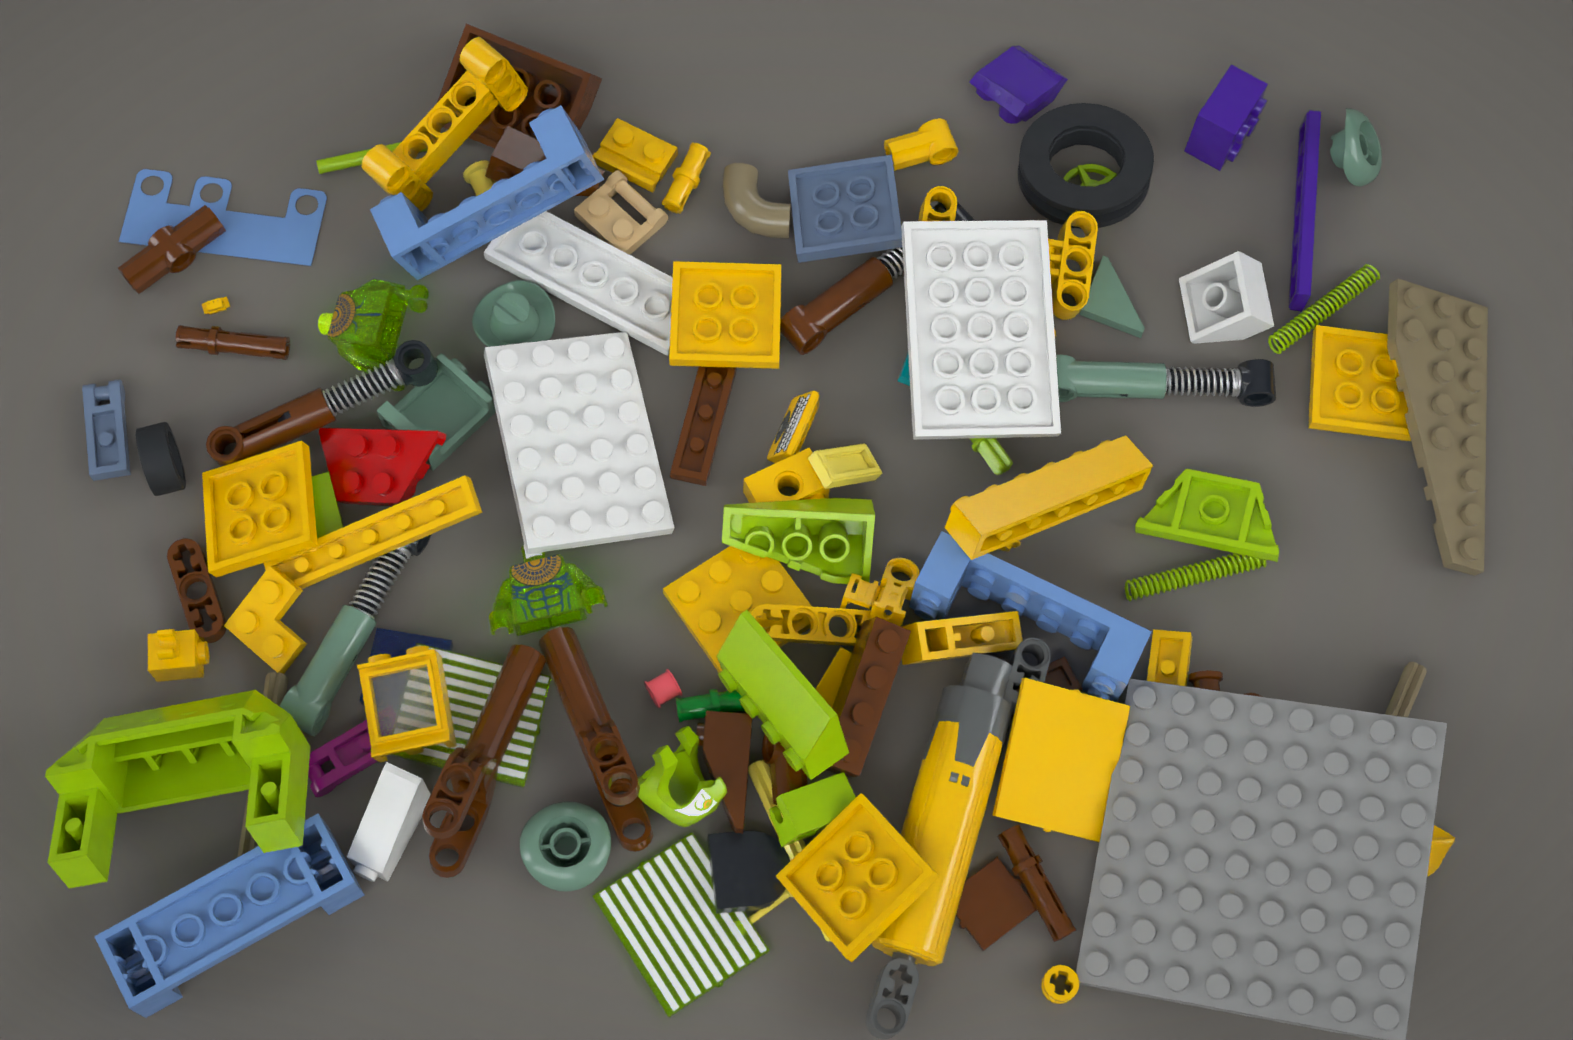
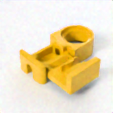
(888, 595)

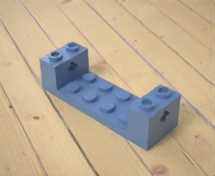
(431, 244)
(1053, 609)
(224, 915)

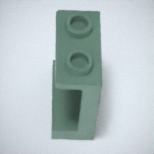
(445, 405)

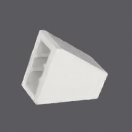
(388, 823)

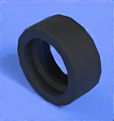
(160, 459)

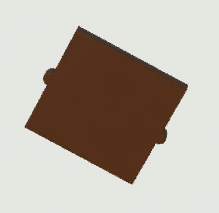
(992, 904)

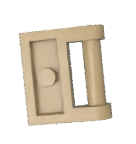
(614, 224)

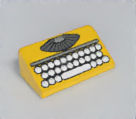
(794, 426)

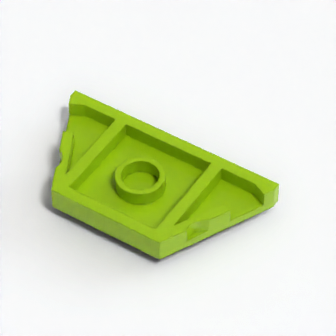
(1213, 514)

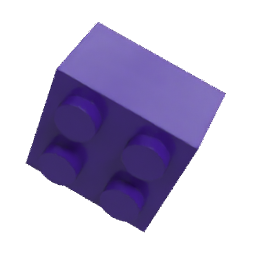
(1227, 118)

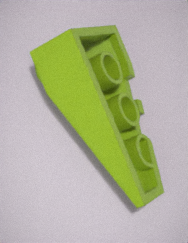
(811, 534)

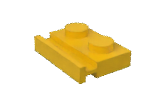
(635, 154)

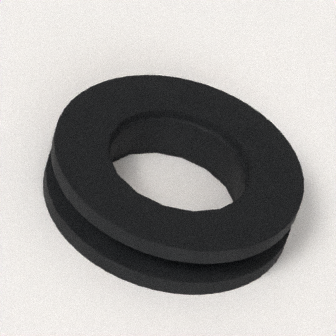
(1091, 126)

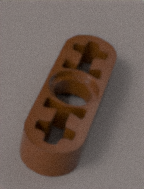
(178, 569)

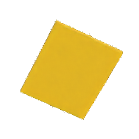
(1060, 759)

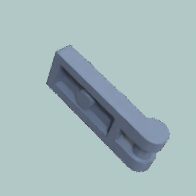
(106, 430)

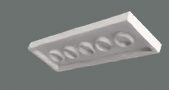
(589, 276)

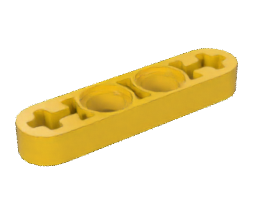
(819, 620)

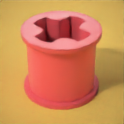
(663, 688)

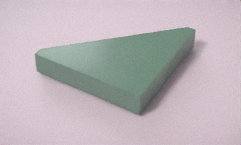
(1110, 303)

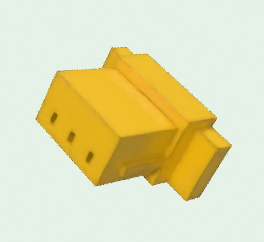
(215, 305)

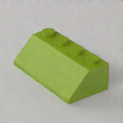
(781, 698)

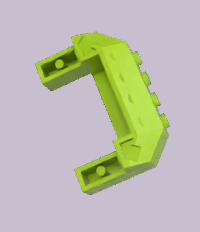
(176, 758)

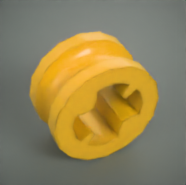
(1049, 988)

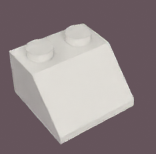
(1226, 300)

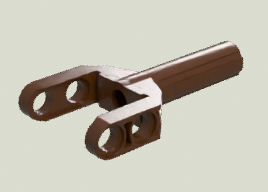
(596, 734)
(476, 766)

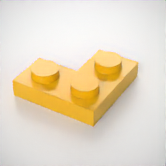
(259, 620)

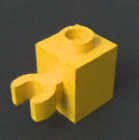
(176, 655)

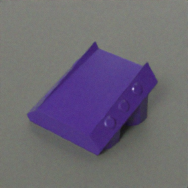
(1018, 84)

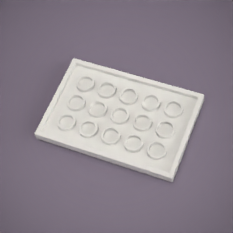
(980, 329)
(577, 442)

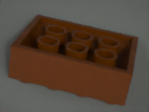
(548, 86)

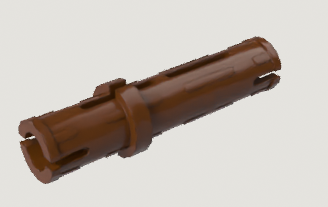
(219, 340)
(1040, 890)

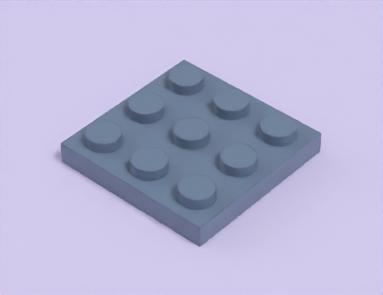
(845, 208)

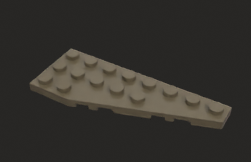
(1444, 379)

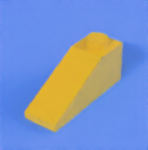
(961, 637)

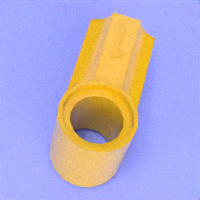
(930, 143)

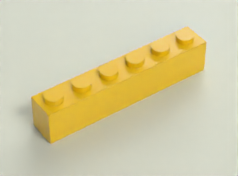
(1047, 496)

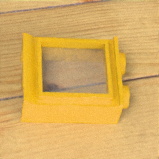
(406, 702)

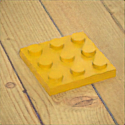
(725, 315)
(1355, 385)
(259, 509)
(726, 586)
(857, 877)

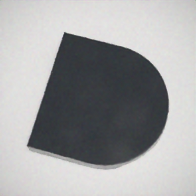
(745, 870)

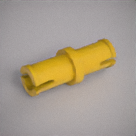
(686, 178)

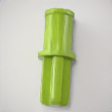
(993, 454)

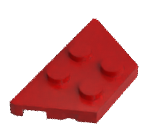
(377, 463)

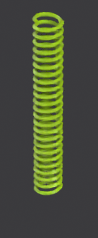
(1325, 298)
(1196, 576)

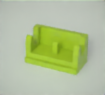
(810, 808)

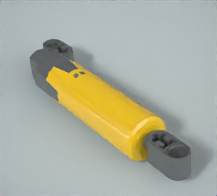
(948, 815)

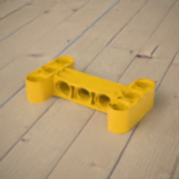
(490, 80)
(1065, 248)

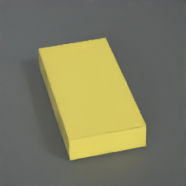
(845, 465)

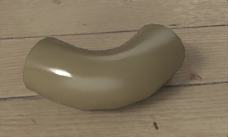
(749, 208)

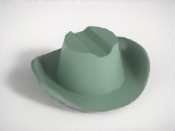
(1357, 149)
(514, 315)
(565, 845)

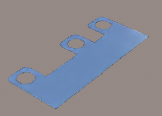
(246, 234)

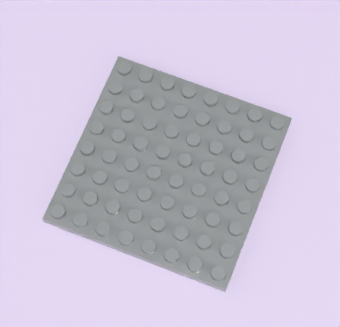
(1265, 859)

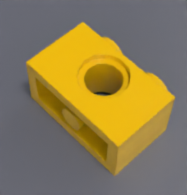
(792, 472)

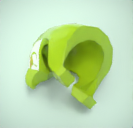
(676, 784)

